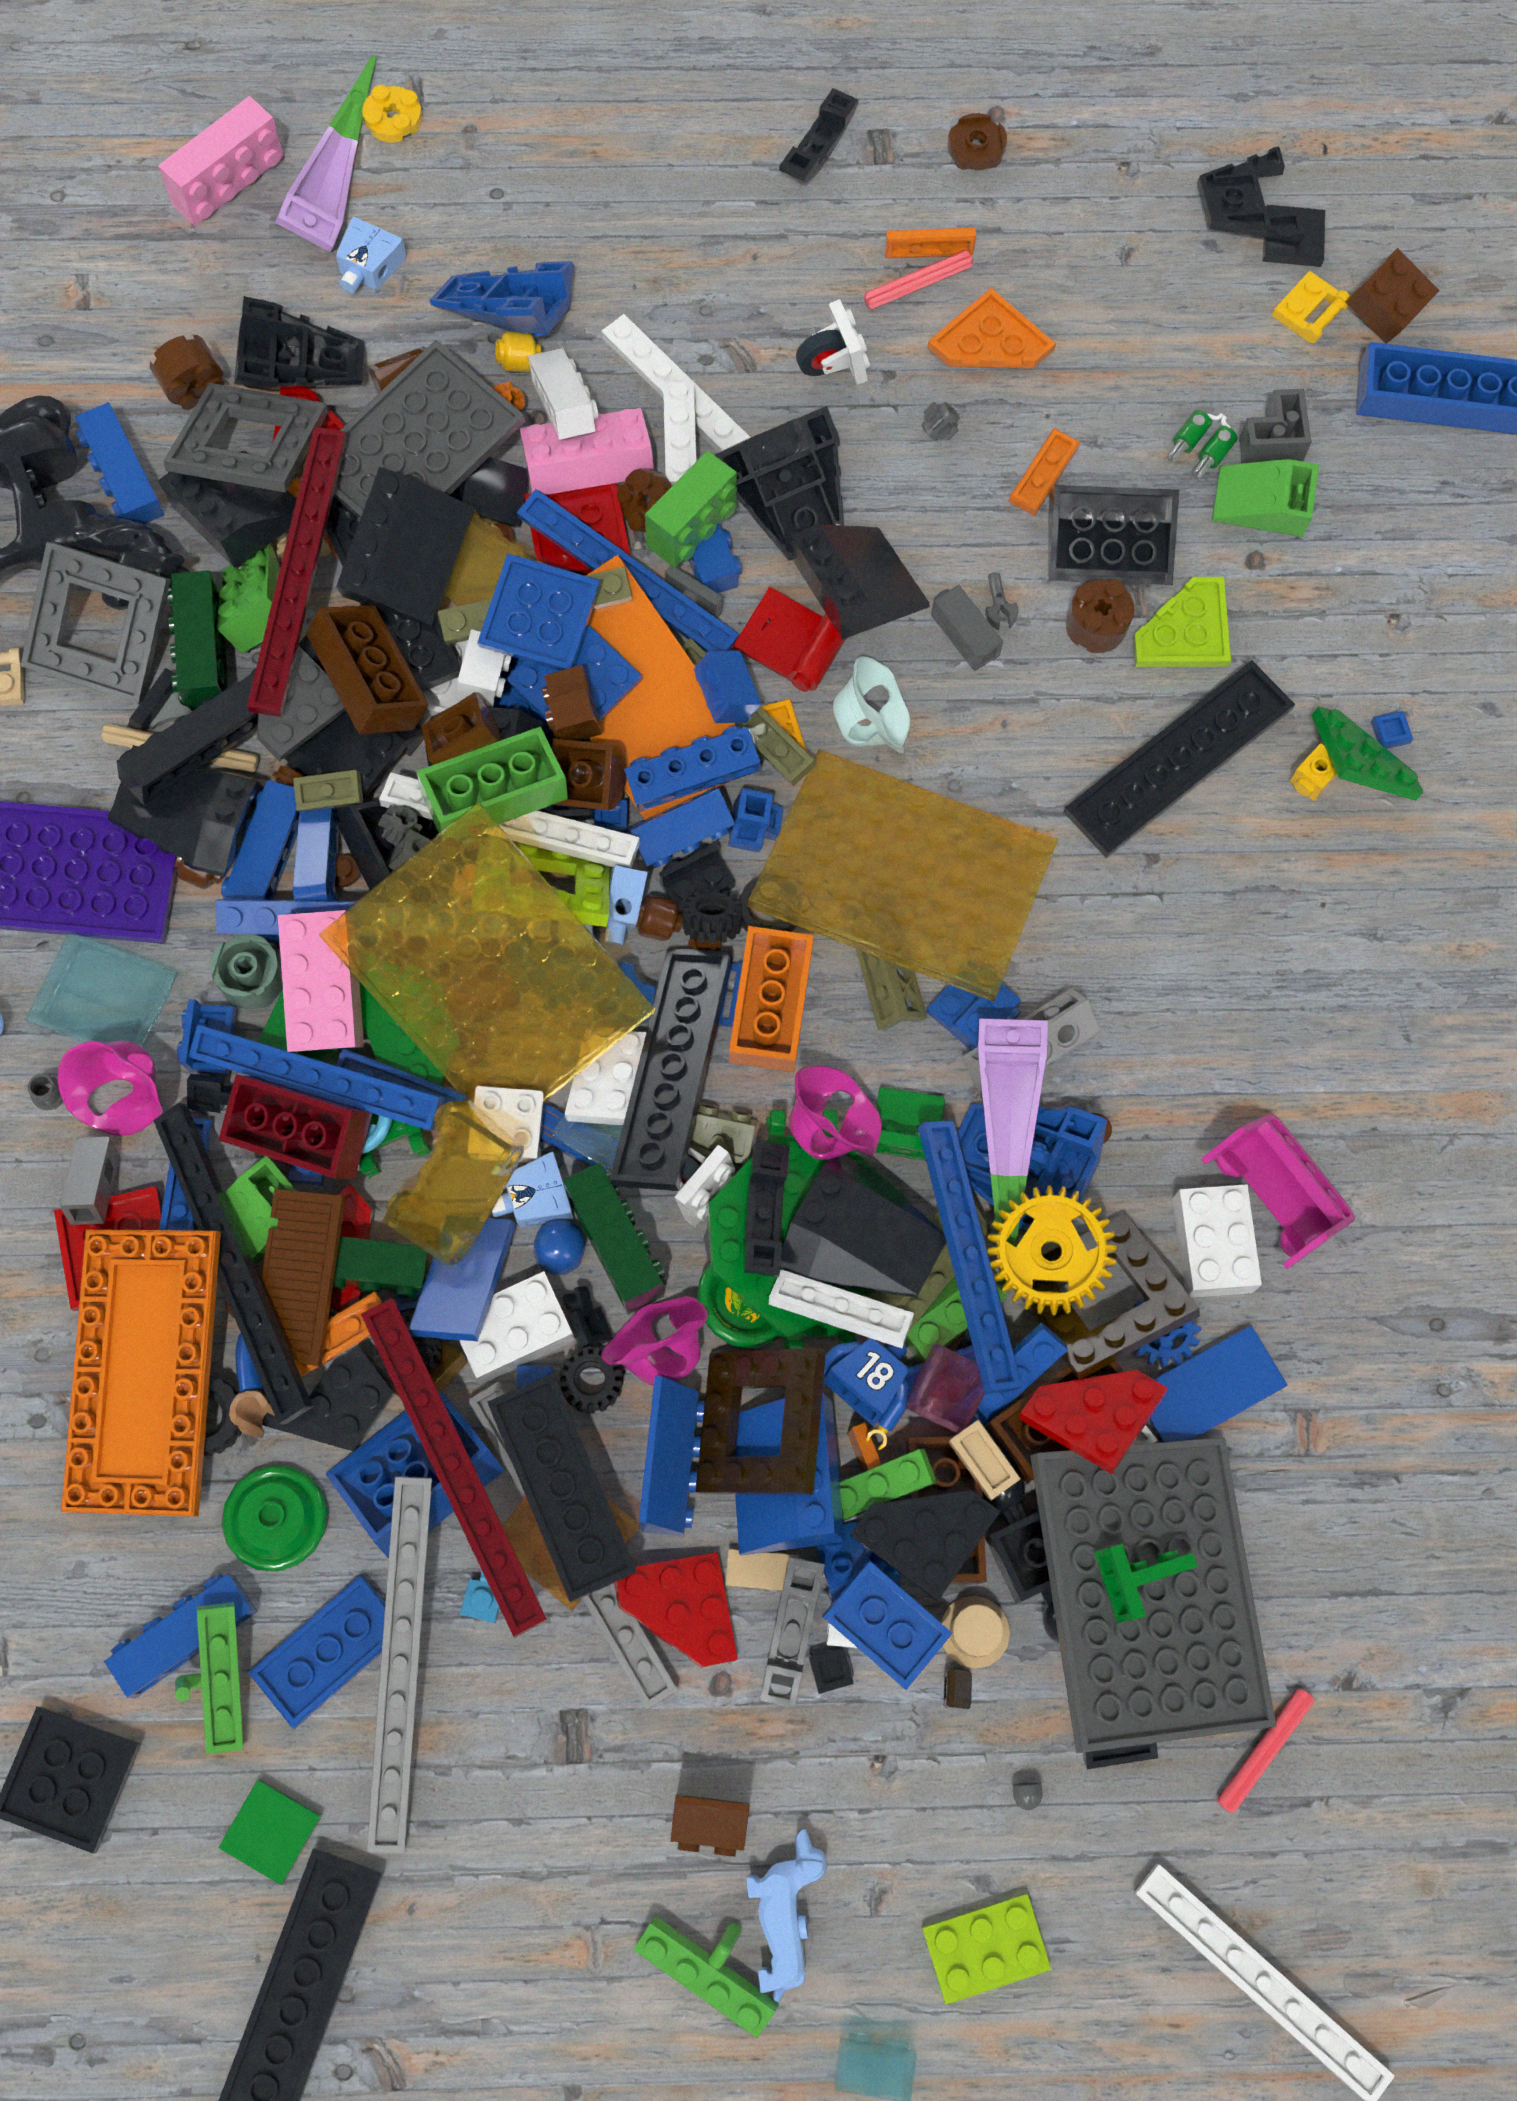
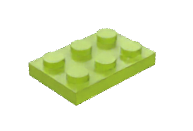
(986, 1948)

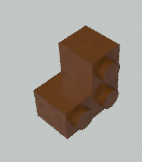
(571, 705)

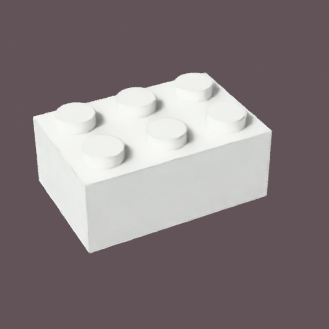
(1216, 1241)
(518, 1328)

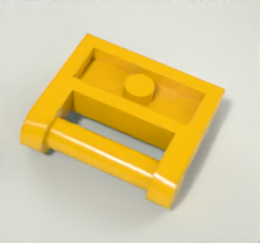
(1304, 301)

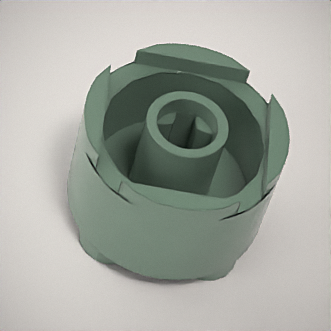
(239, 956)

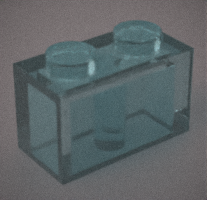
(875, 2067)

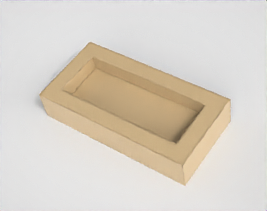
(984, 1460)
(757, 1571)

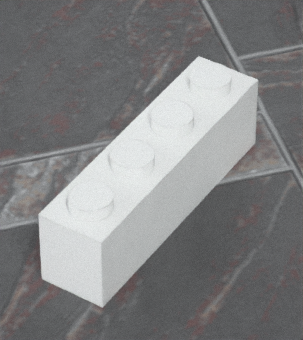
(563, 393)

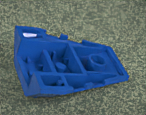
(514, 300)
(1070, 1136)

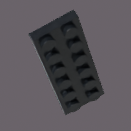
(561, 1488)

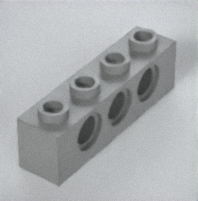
(1069, 1024)

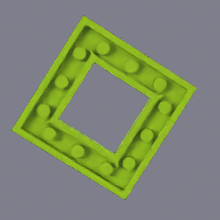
(591, 889)

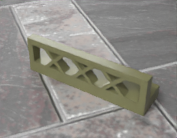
(888, 991)

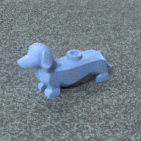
(781, 1917)

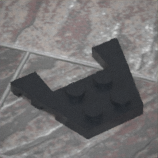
(1236, 203)
(343, 1402)

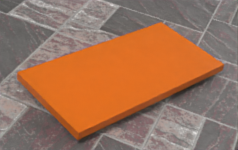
(668, 703)
(141, 1372)

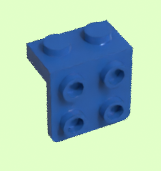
(846, 1559)

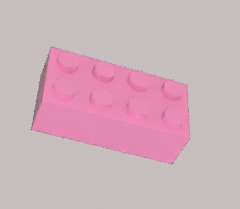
(221, 161)
(587, 459)
(318, 988)

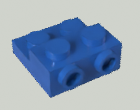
(961, 1010)

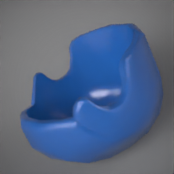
(559, 1247)

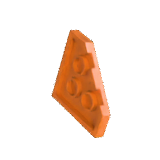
(991, 336)

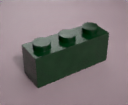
(380, 1266)

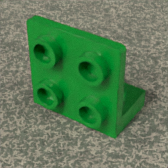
(900, 1118)

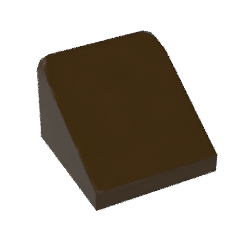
(957, 1689)

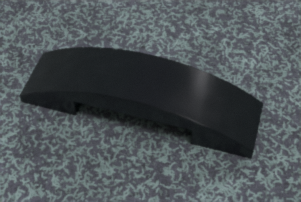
(822, 136)
(764, 1209)

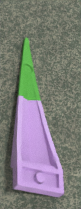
(319, 194)
(1011, 1076)

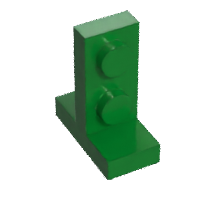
(1123, 1578)

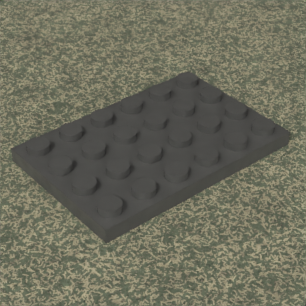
(425, 424)

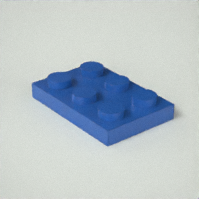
(887, 1624)

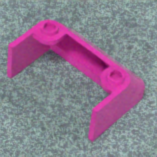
(1286, 1184)

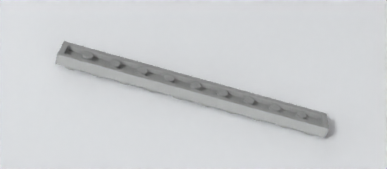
(618, 1628)
(399, 1665)

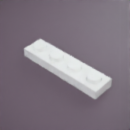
(679, 428)
(841, 1308)

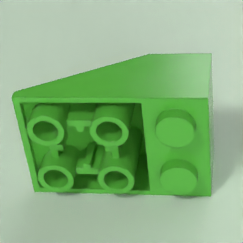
(1267, 495)
(247, 598)
(251, 1204)

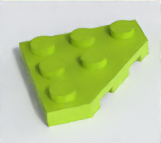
(1187, 629)

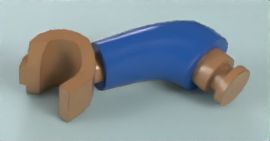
(251, 1403)

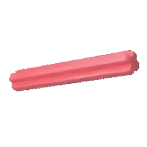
(918, 279)
(1265, 1751)

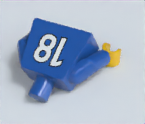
(870, 1382)

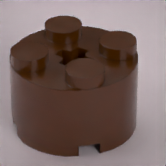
(185, 370)
(1100, 615)

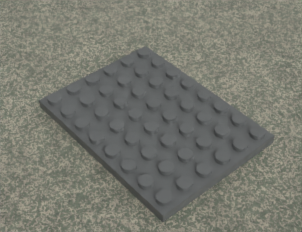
(1199, 1649)

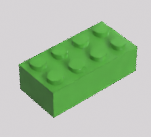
(504, 777)

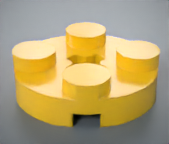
(390, 99)

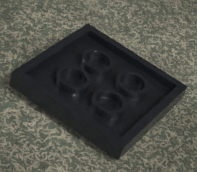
(66, 1779)

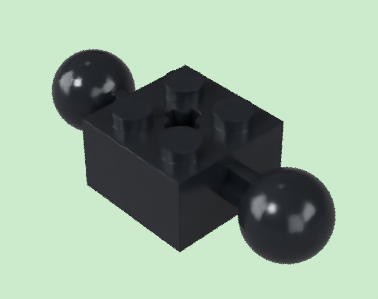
(1011, 1548)

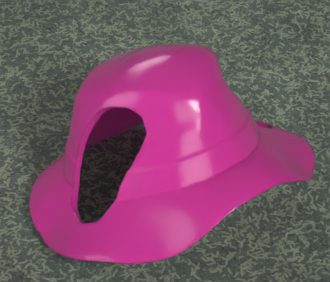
(98, 1063)
(860, 1127)
(644, 1355)

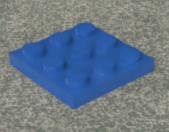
(539, 613)
(607, 672)

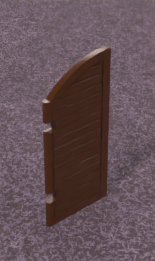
(302, 1268)

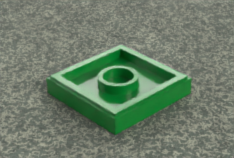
(270, 1832)

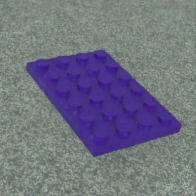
(81, 875)

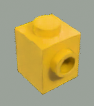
(1314, 774)

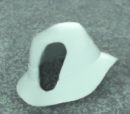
(849, 707)

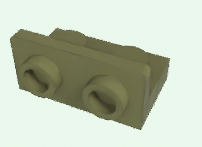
(730, 1131)

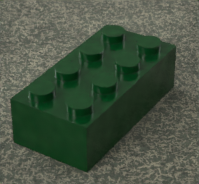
(198, 644)
(612, 1235)

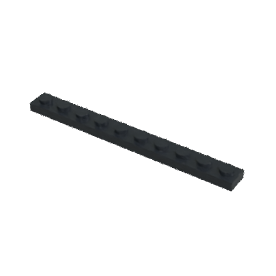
(235, 1267)

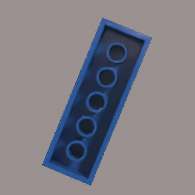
(1438, 387)

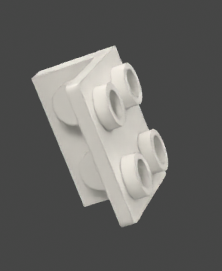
(517, 1113)

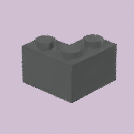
(1281, 433)

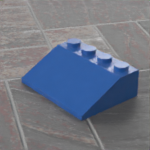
(669, 1458)
(369, 1473)
(788, 1521)

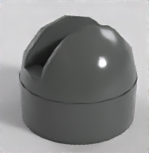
(1027, 1795)

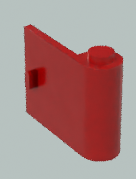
(794, 641)

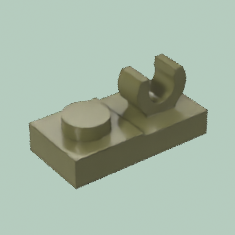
(328, 791)

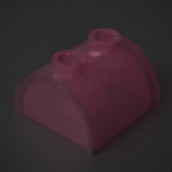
(946, 1389)

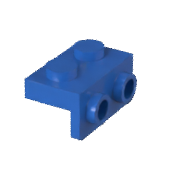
(213, 1016)

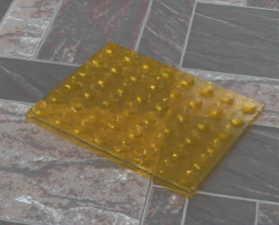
(904, 874)
(486, 964)

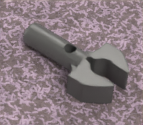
(1000, 603)

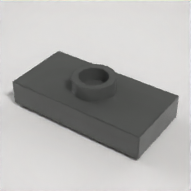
(694, 590)

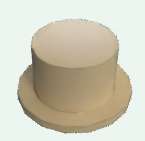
(978, 1632)

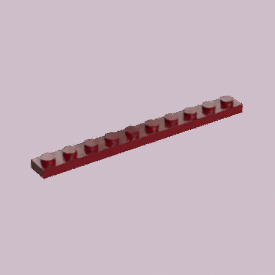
(297, 573)
(454, 1468)

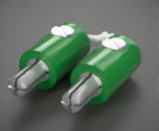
(1192, 433)

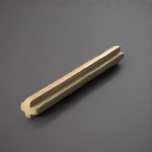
(128, 737)

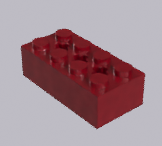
(295, 1127)

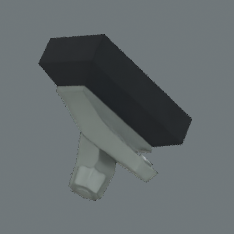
(158, 706)

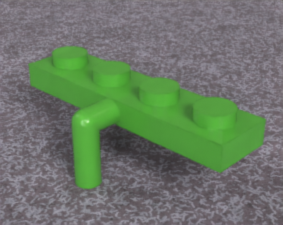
(886, 1483)
(217, 1678)
(707, 1974)

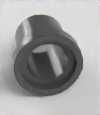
(48, 1101)

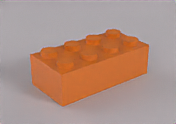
(771, 999)

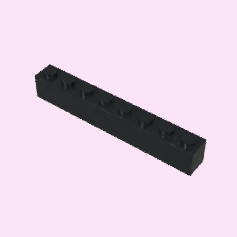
(193, 739)

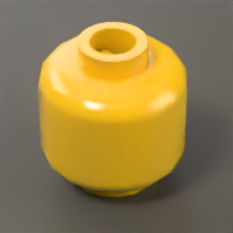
(513, 351)

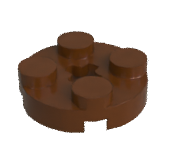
(977, 156)
(633, 491)

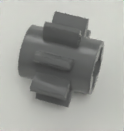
(941, 421)
(398, 823)

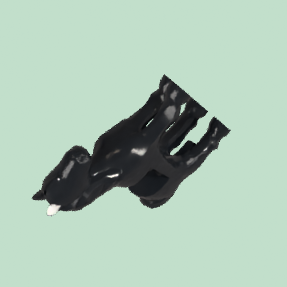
(39, 455)

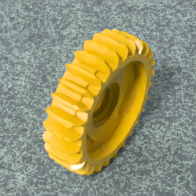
(1051, 1224)

